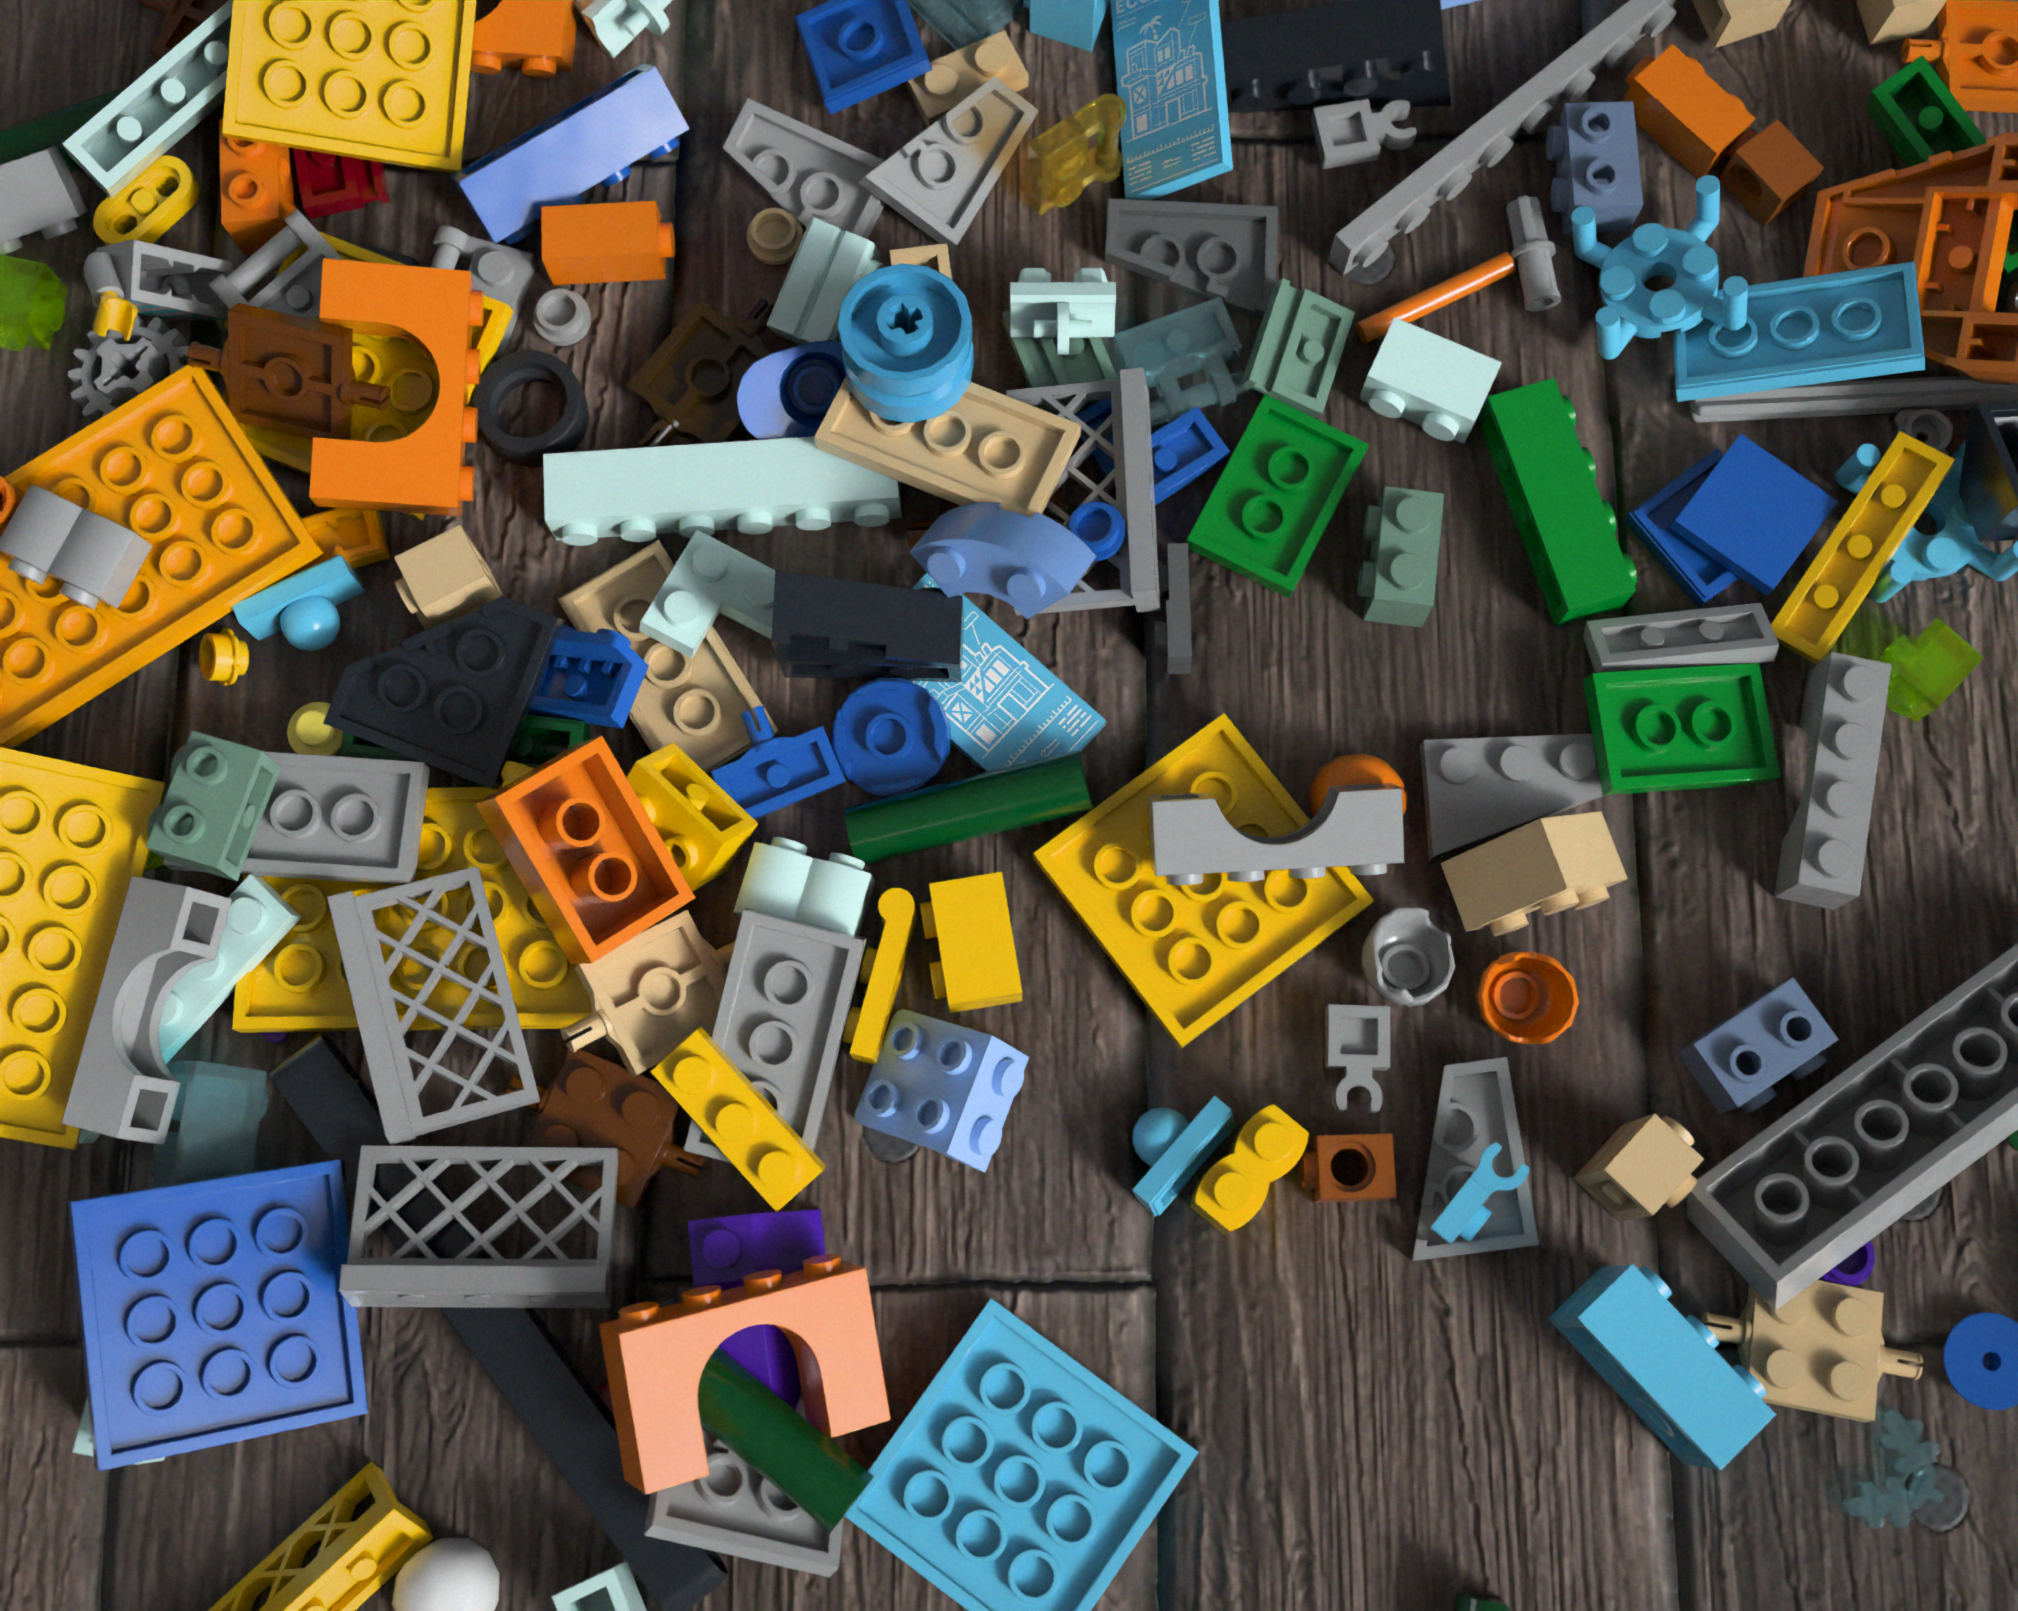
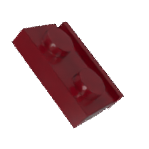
(338, 183)

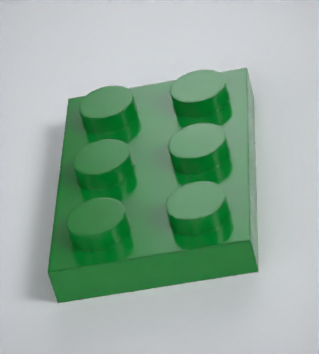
(1276, 496)
(1680, 728)

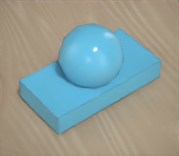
(302, 605)
(1176, 1149)

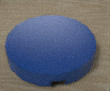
(891, 736)

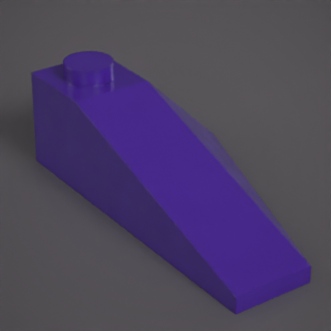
(749, 1243)

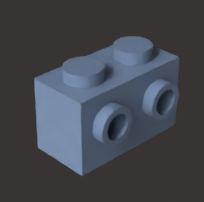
(1596, 164)
(1759, 1047)

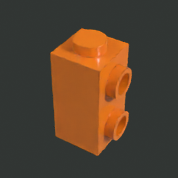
(1686, 110)
(605, 242)

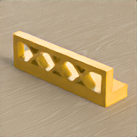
(351, 1559)

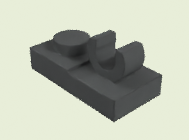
(1174, 632)

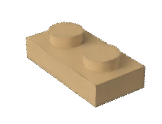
(964, 72)

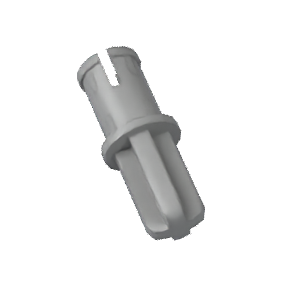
(1533, 253)

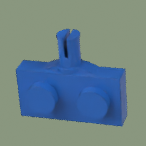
(779, 769)

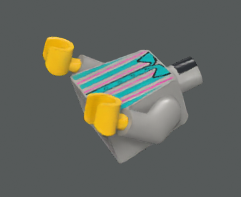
(153, 283)

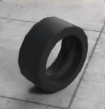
(525, 368)

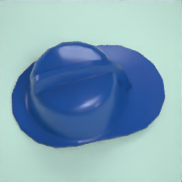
(791, 390)

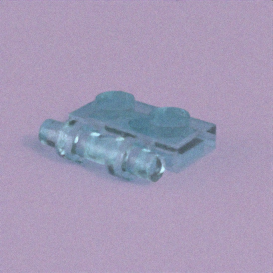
(1179, 346)

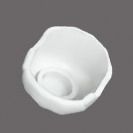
(448, 1577)

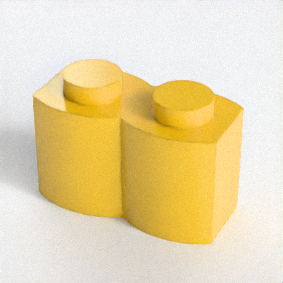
(1240, 1182)

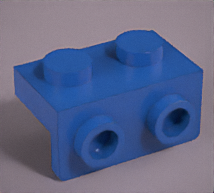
(590, 678)

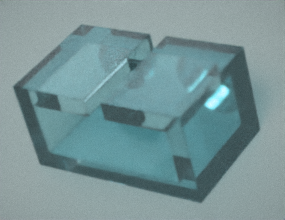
(218, 1123)

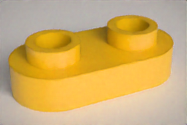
(144, 203)

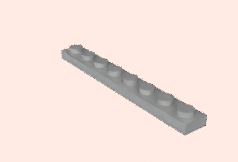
(1494, 133)

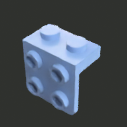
(942, 1087)

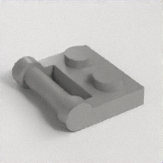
(495, 269)
(296, 288)

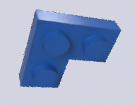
(1179, 450)

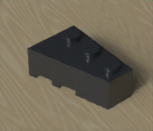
(865, 630)

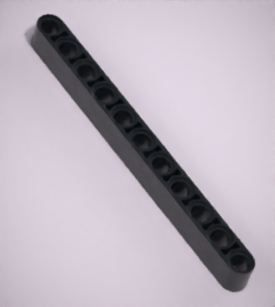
(508, 1342)

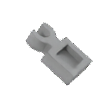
(1353, 134)
(1357, 1043)

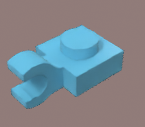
(1465, 1212)

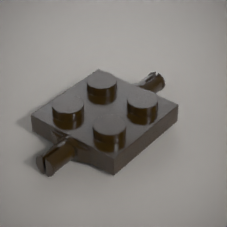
(697, 375)

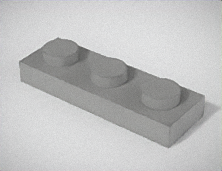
(1682, 639)

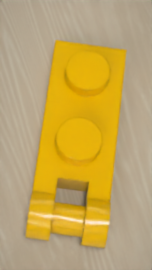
(882, 973)

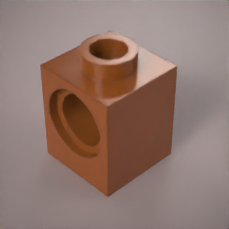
(1769, 171)
(1375, 1158)

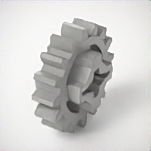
(123, 369)

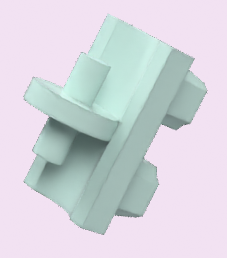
(620, 21)
(1062, 308)

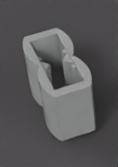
(74, 547)

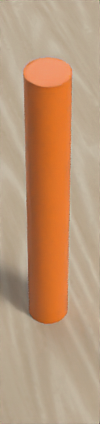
(1436, 296)

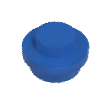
(1099, 528)

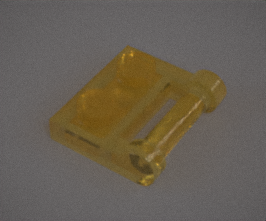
(1060, 156)

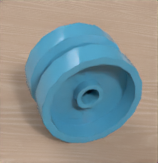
(906, 342)

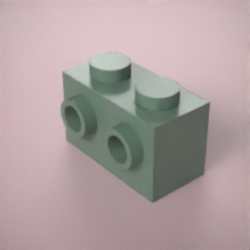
(1403, 556)
(212, 805)

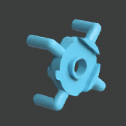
(1660, 251)
(1930, 555)

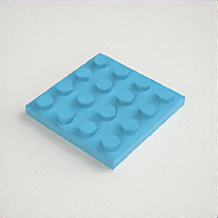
(1019, 1475)

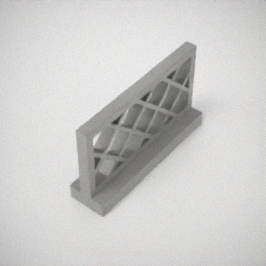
(1131, 476)
(378, 1016)
(471, 1281)

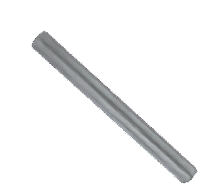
(1851, 398)

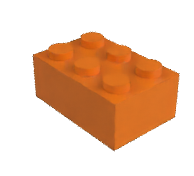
(586, 851)

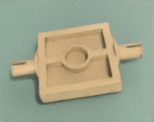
(653, 993)
(1817, 1349)

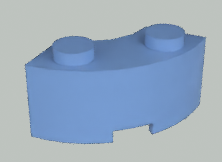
(1003, 555)

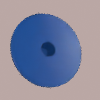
(1983, 1360)

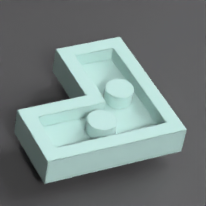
(702, 584)

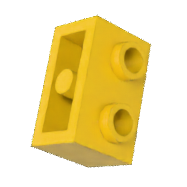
(691, 814)
(974, 943)

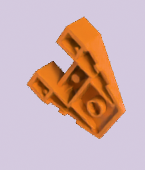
(1956, 227)

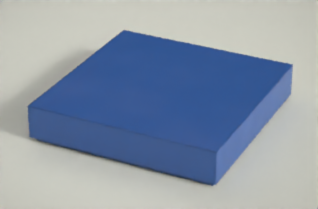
(861, 48)
(1754, 514)
(1689, 566)

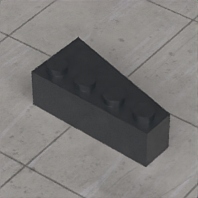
(1337, 56)

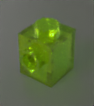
(29, 304)
(1927, 669)

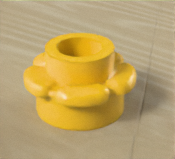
(223, 657)

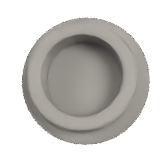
(562, 317)

